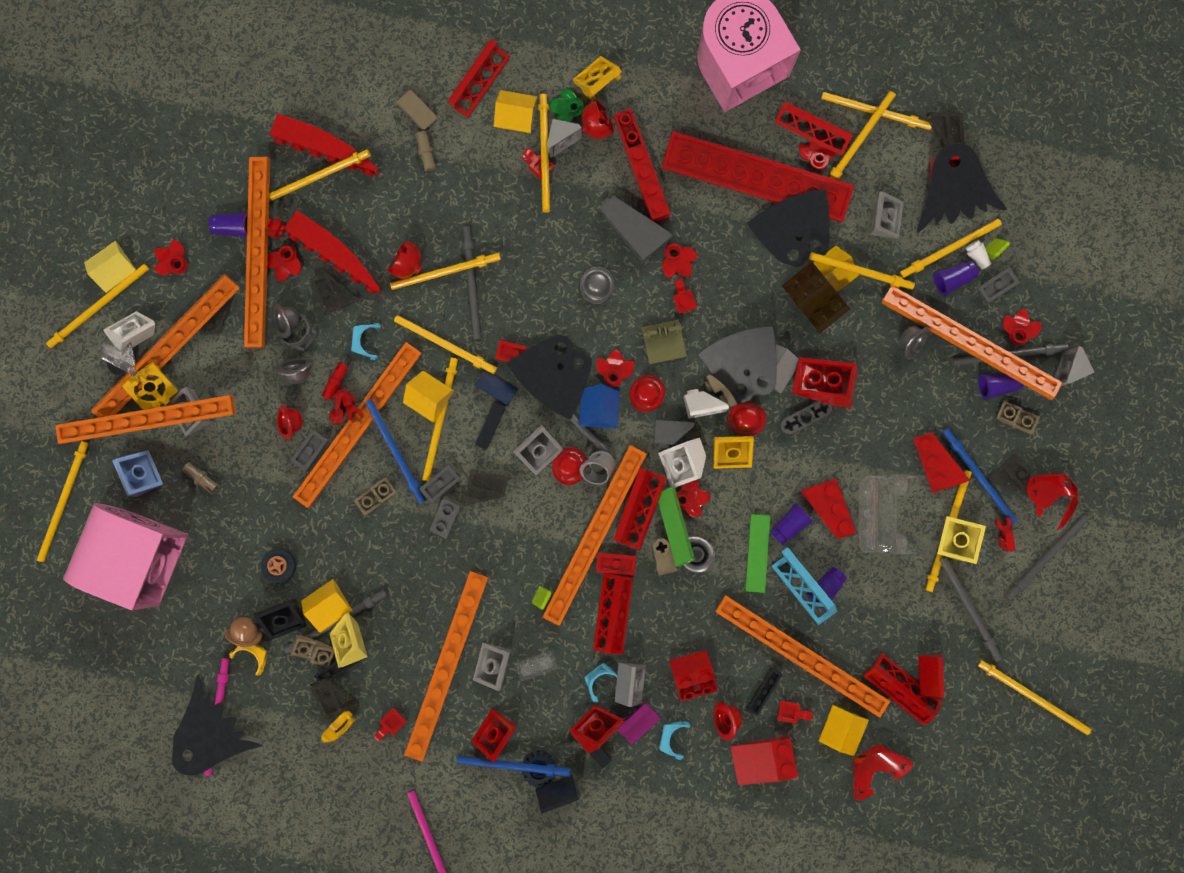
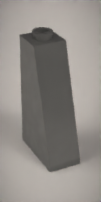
(635, 229)

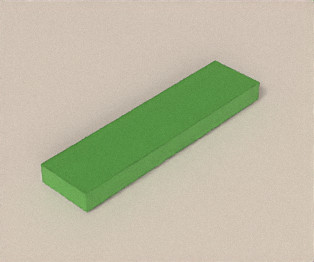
(675, 527)
(757, 553)

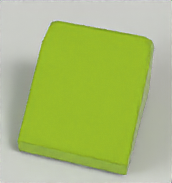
(996, 247)
(541, 597)

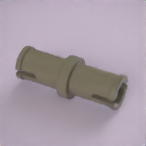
(425, 151)
(200, 478)

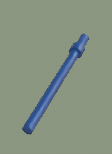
(956, 445)
(413, 484)
(549, 770)

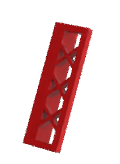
(473, 74)
(795, 111)
(633, 507)
(616, 614)
(902, 692)

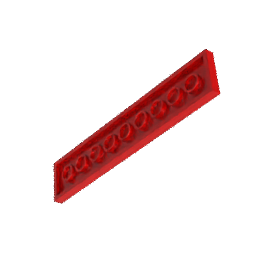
(751, 173)

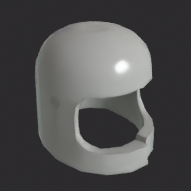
(600, 458)

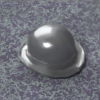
(597, 285)
(285, 320)
(914, 340)
(295, 370)
(703, 554)

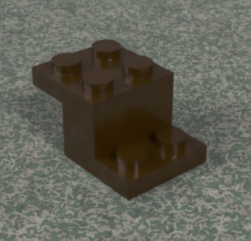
(816, 297)

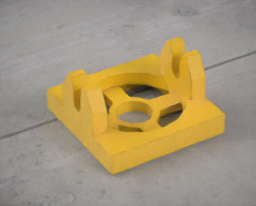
(585, 77)
(151, 369)

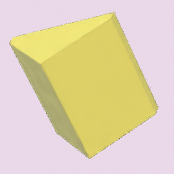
(109, 267)
(961, 540)
(347, 641)

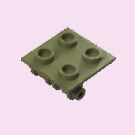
(664, 341)

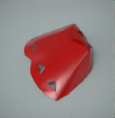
(1049, 489)
(876, 759)

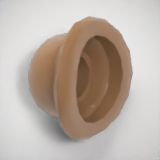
(243, 632)

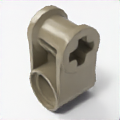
(663, 559)

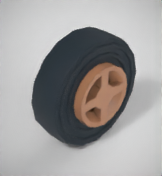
(272, 564)

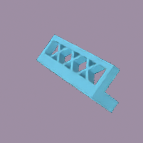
(807, 580)

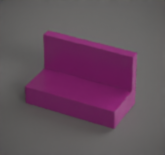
(638, 723)

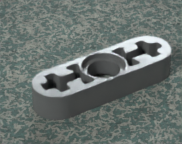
(795, 428)

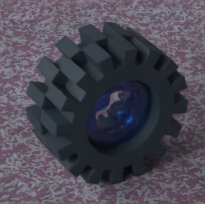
(535, 758)

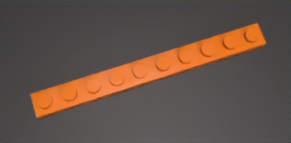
(257, 252)
(170, 342)
(972, 343)
(146, 419)
(352, 432)
(594, 535)
(802, 656)
(446, 666)

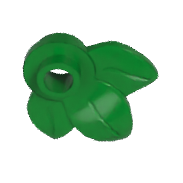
(563, 106)

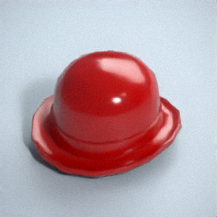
(647, 393)
(747, 419)
(288, 421)
(567, 466)
(726, 720)

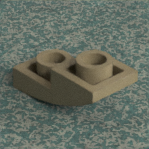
(416, 109)
(714, 385)
(1018, 418)
(375, 496)
(314, 650)

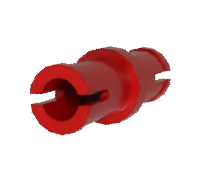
(335, 381)

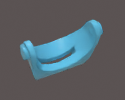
(356, 347)
(598, 671)
(667, 731)

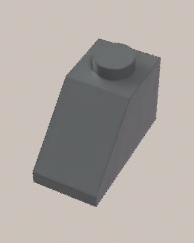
(669, 432)

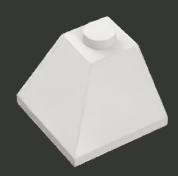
(702, 404)
(683, 462)

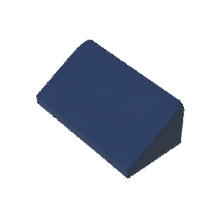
(496, 387)

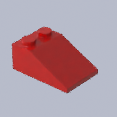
(826, 381)
(764, 761)

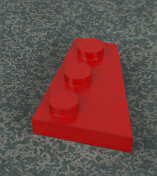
(938, 464)
(830, 506)

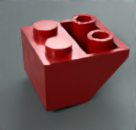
(693, 675)

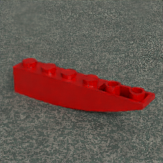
(317, 142)
(641, 166)
(329, 249)

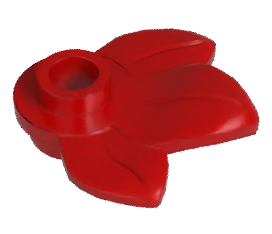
(814, 151)
(169, 257)
(680, 263)
(282, 265)
(1021, 324)
(616, 366)
(337, 414)
(694, 498)

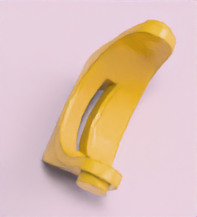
(258, 651)
(330, 733)

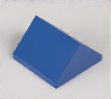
(599, 407)

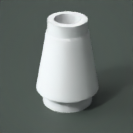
(978, 254)

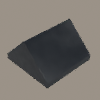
(281, 619)
(557, 794)

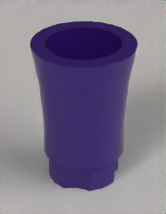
(229, 224)
(955, 277)
(997, 384)
(790, 524)
(830, 583)

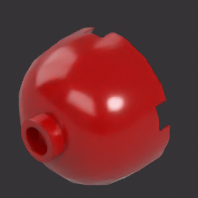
(595, 121)
(406, 261)

